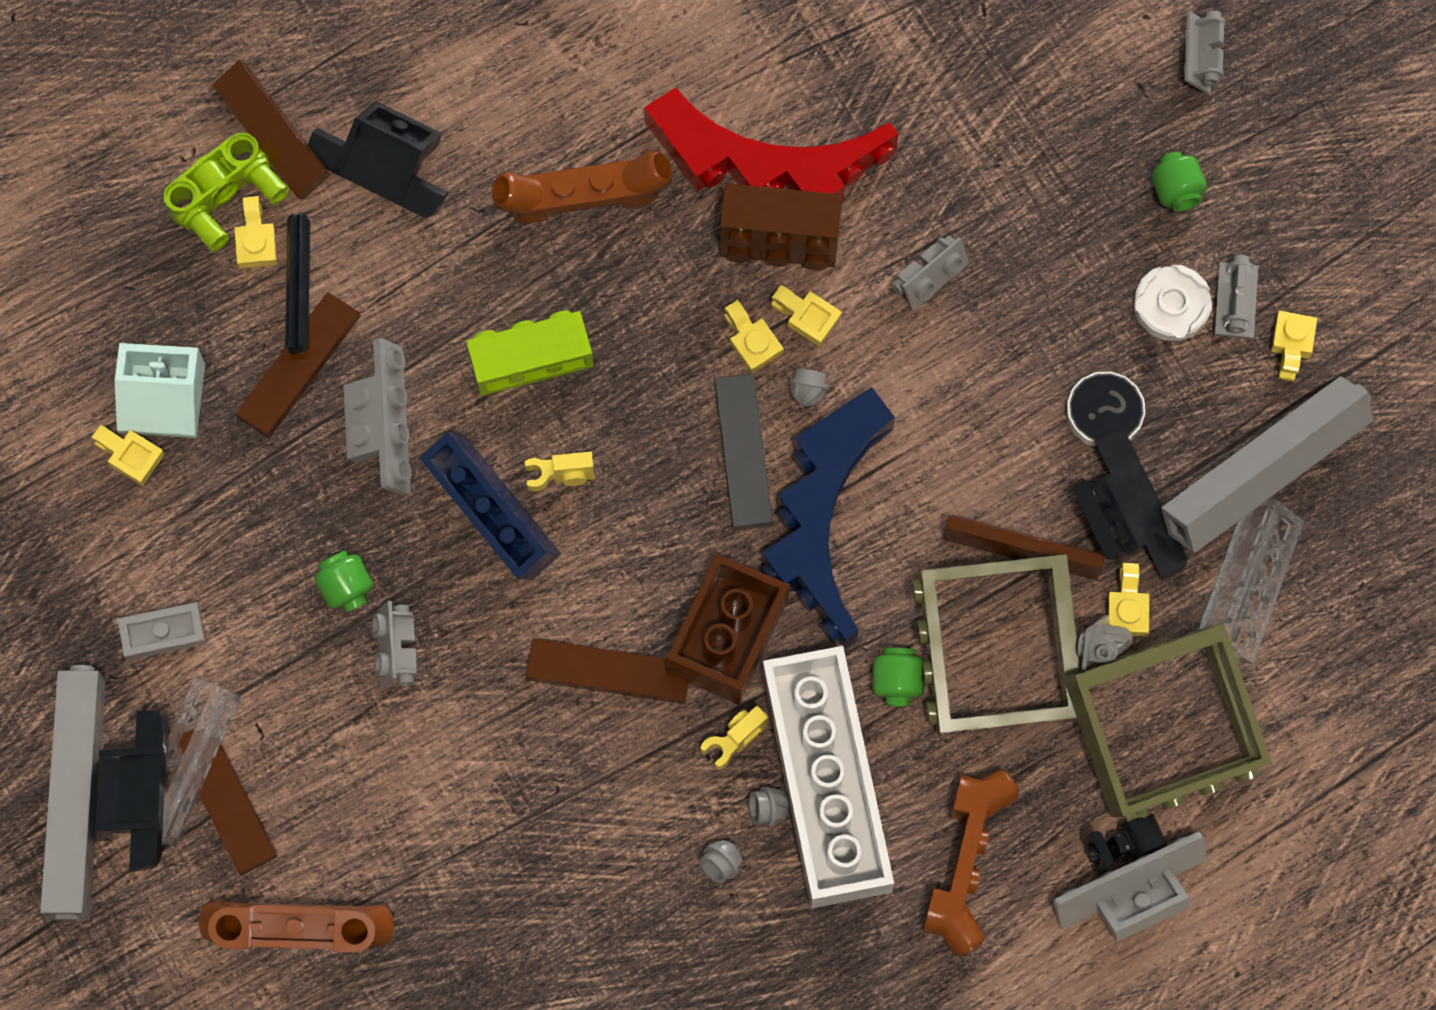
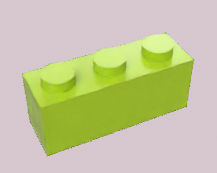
(530, 352)

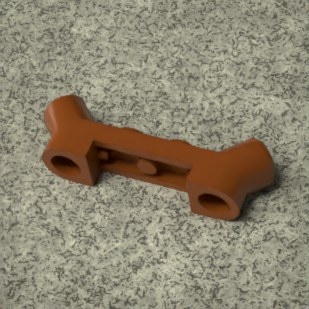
(626, 182)
(947, 910)
(296, 926)

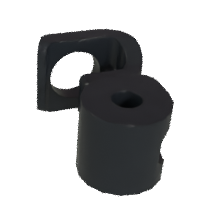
(1135, 838)

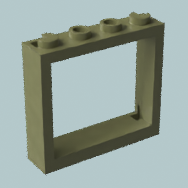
(930, 634)
(1236, 701)

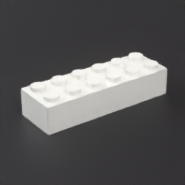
(827, 777)

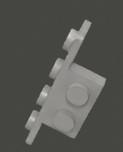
(379, 419)
(1136, 893)

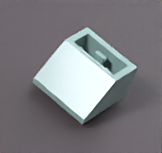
(158, 390)

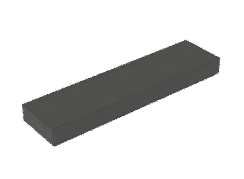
(743, 452)

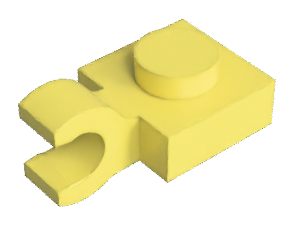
(256, 240)
(810, 317)
(1293, 339)
(753, 342)
(131, 456)
(567, 468)
(1128, 607)
(742, 731)

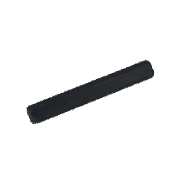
(297, 283)

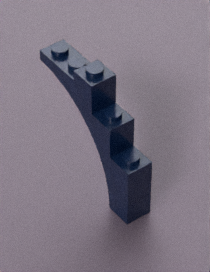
(829, 454)

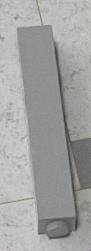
(1267, 464)
(73, 794)

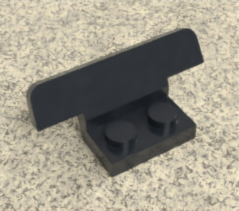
(384, 157)
(1127, 510)
(133, 791)

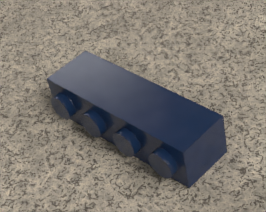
(490, 506)

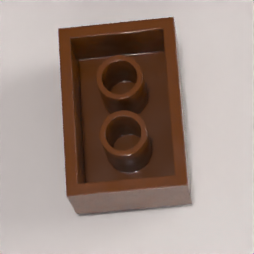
(780, 226)
(727, 629)

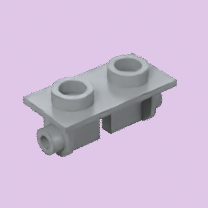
(1202, 64)
(943, 260)
(1236, 298)
(391, 630)
(1103, 642)

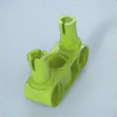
(215, 181)

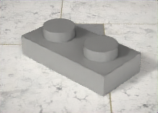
(161, 631)

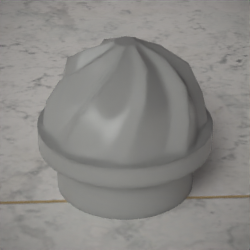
(808, 386)
(768, 806)
(721, 861)

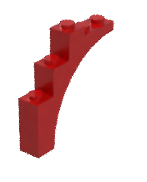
(710, 151)

